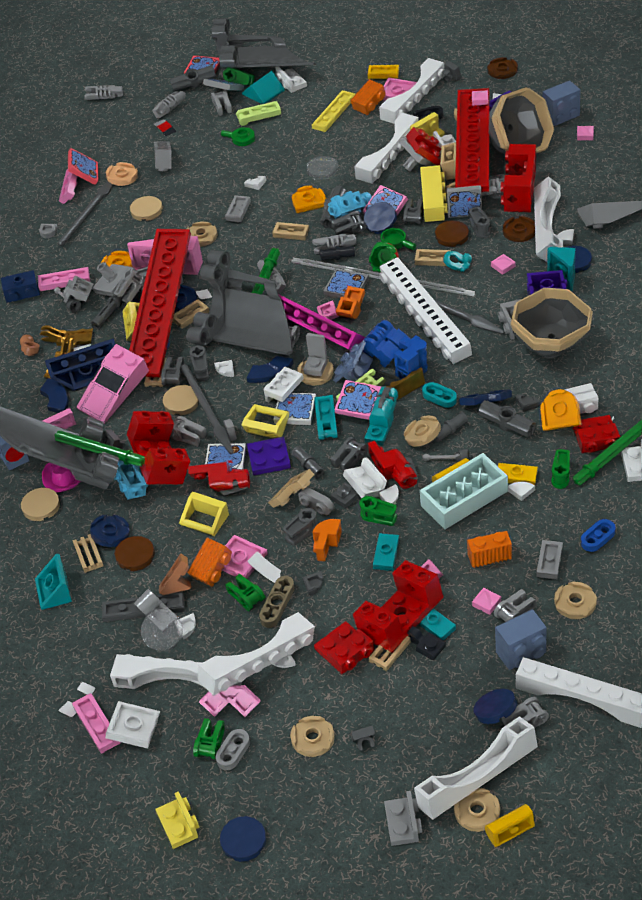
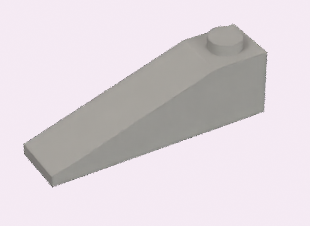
(603, 213)

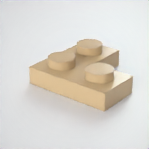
(296, 483)

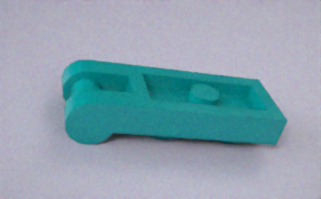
(325, 417)

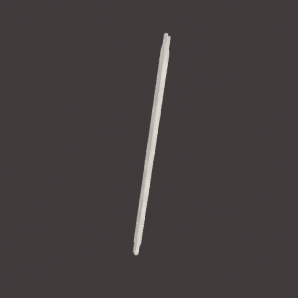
(300, 261)

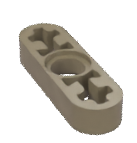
(276, 593)

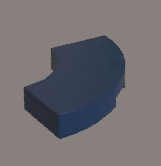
(264, 372)
(56, 394)
(474, 399)

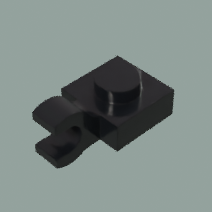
(426, 645)

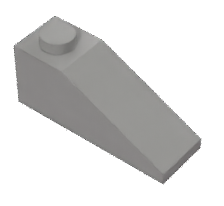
(162, 155)

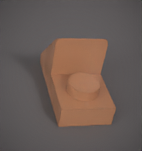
(173, 581)

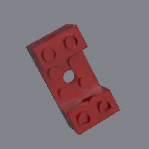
(520, 181)
(150, 437)
(415, 596)

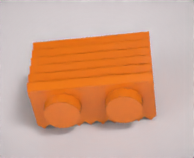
(368, 97)
(489, 549)
(210, 562)

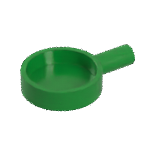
(240, 136)
(397, 238)

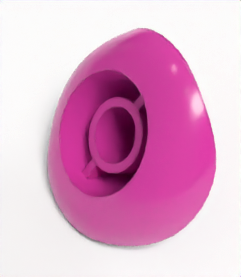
(58, 478)

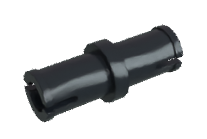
(337, 253)

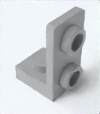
(505, 316)
(317, 355)

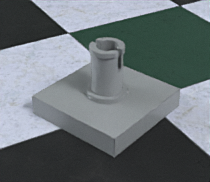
(414, 158)
(110, 278)

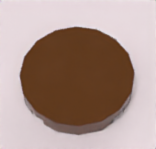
(498, 71)
(519, 229)
(451, 233)
(134, 553)

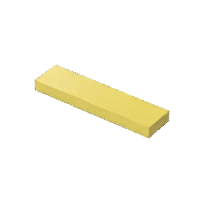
(333, 111)

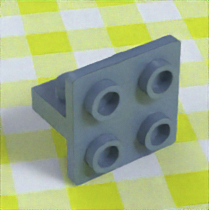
(353, 364)

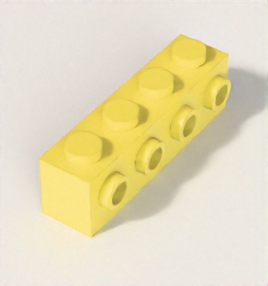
(433, 197)

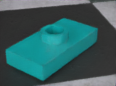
(386, 552)
(437, 624)

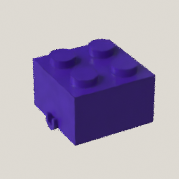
(547, 279)

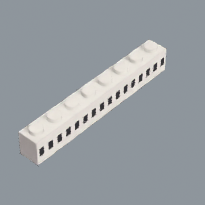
(425, 311)

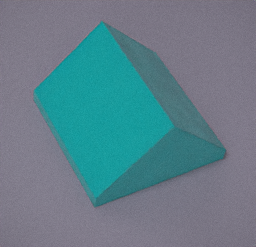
(264, 89)
(562, 259)
(53, 584)

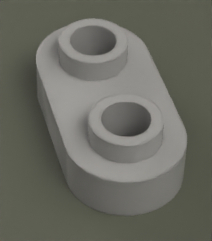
(315, 500)
(231, 750)

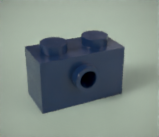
(20, 286)

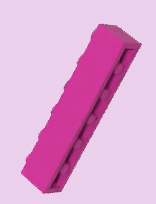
(321, 324)

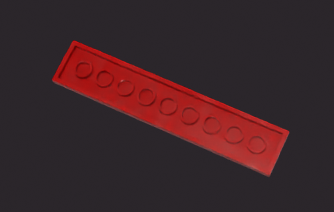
(472, 142)
(159, 298)

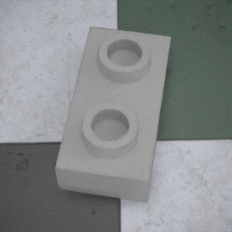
(149, 602)

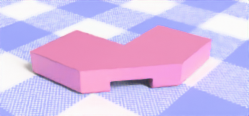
(237, 695)

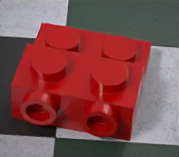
(425, 145)
(596, 433)
(345, 647)

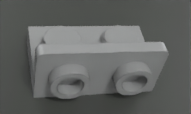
(78, 289)
(401, 820)

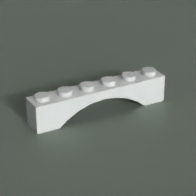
(430, 74)
(372, 166)
(545, 200)
(136, 671)
(224, 671)
(546, 679)
(442, 792)

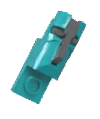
(381, 416)

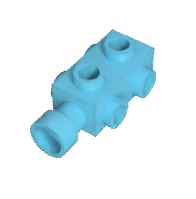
(348, 203)
(130, 480)

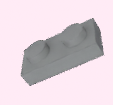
(549, 559)

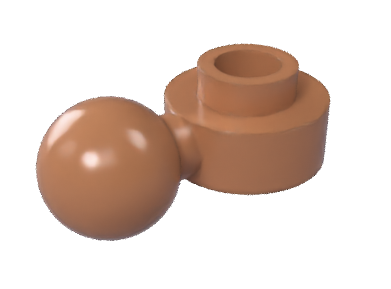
(28, 345)

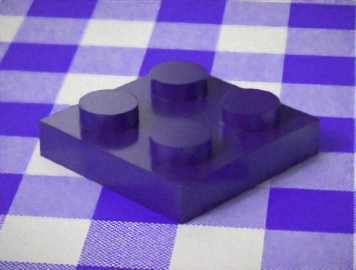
(268, 456)

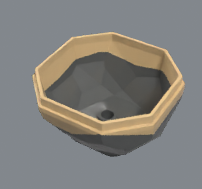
(520, 119)
(551, 321)

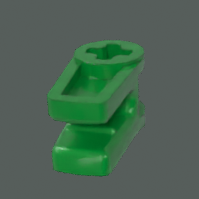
(239, 76)
(561, 469)
(379, 512)
(248, 595)
(208, 745)

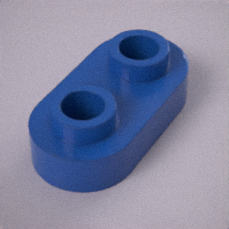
(594, 537)

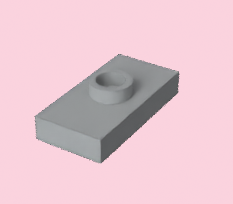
(237, 208)

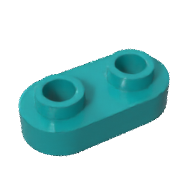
(441, 395)

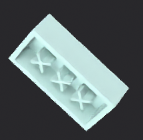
(464, 491)

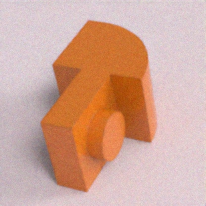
(350, 304)
(325, 535)

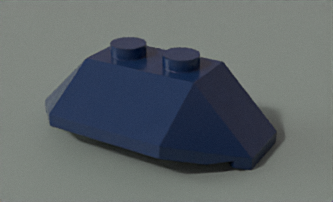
(78, 367)

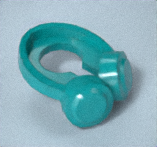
(465, 260)

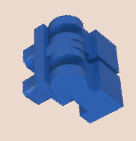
(383, 342)
(412, 357)

